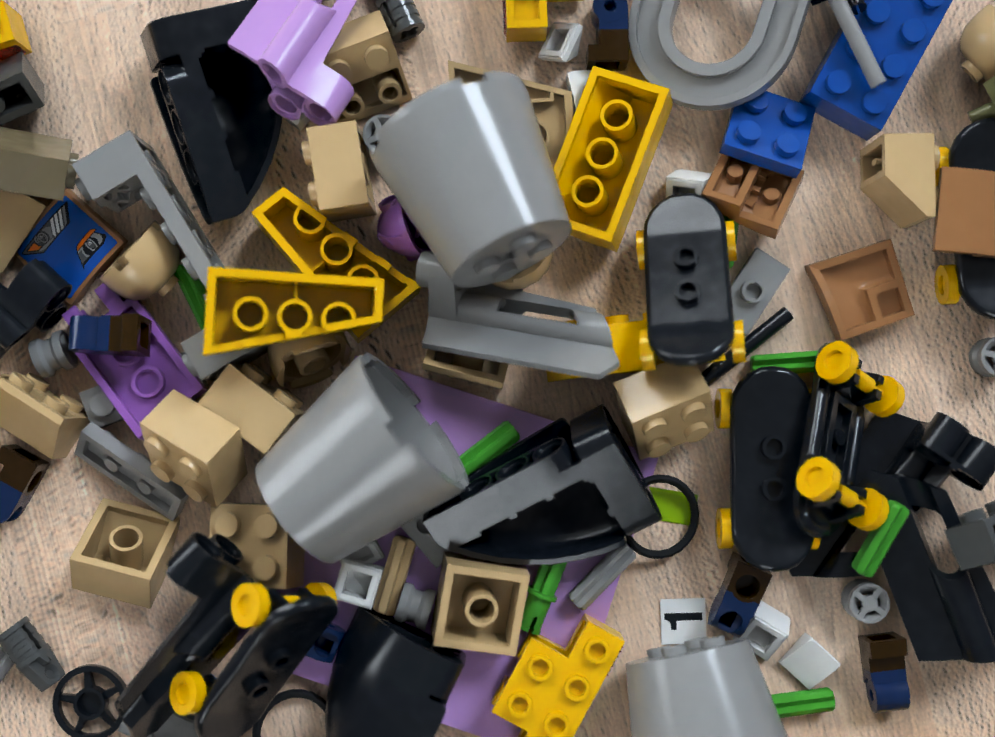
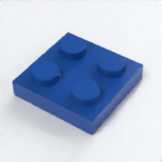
(769, 133)

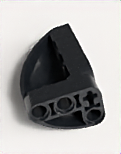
(213, 106)
(550, 498)
(389, 680)

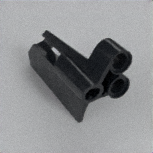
(31, 301)
(912, 449)
(941, 611)
(198, 640)

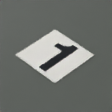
(682, 620)

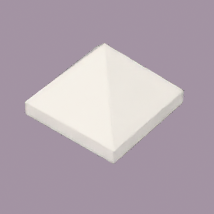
(561, 42)

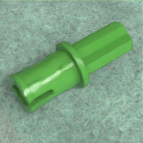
(540, 596)

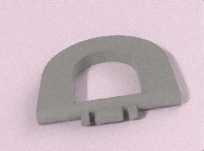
(722, 83)

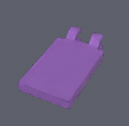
(135, 382)

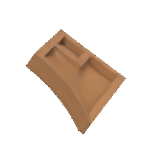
(861, 289)

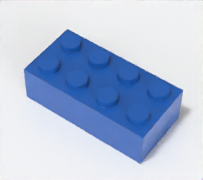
(898, 38)

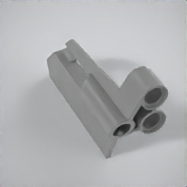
(491, 326)

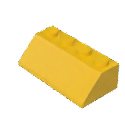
(609, 153)

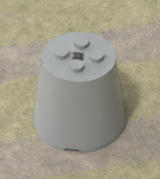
(475, 177)
(358, 464)
(701, 692)

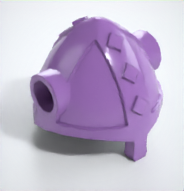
(397, 230)

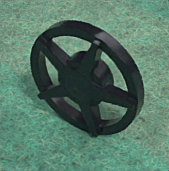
(89, 702)

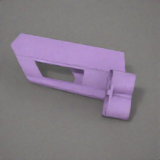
(290, 46)

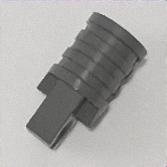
(401, 19)
(31, 654)

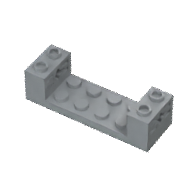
(131, 171)

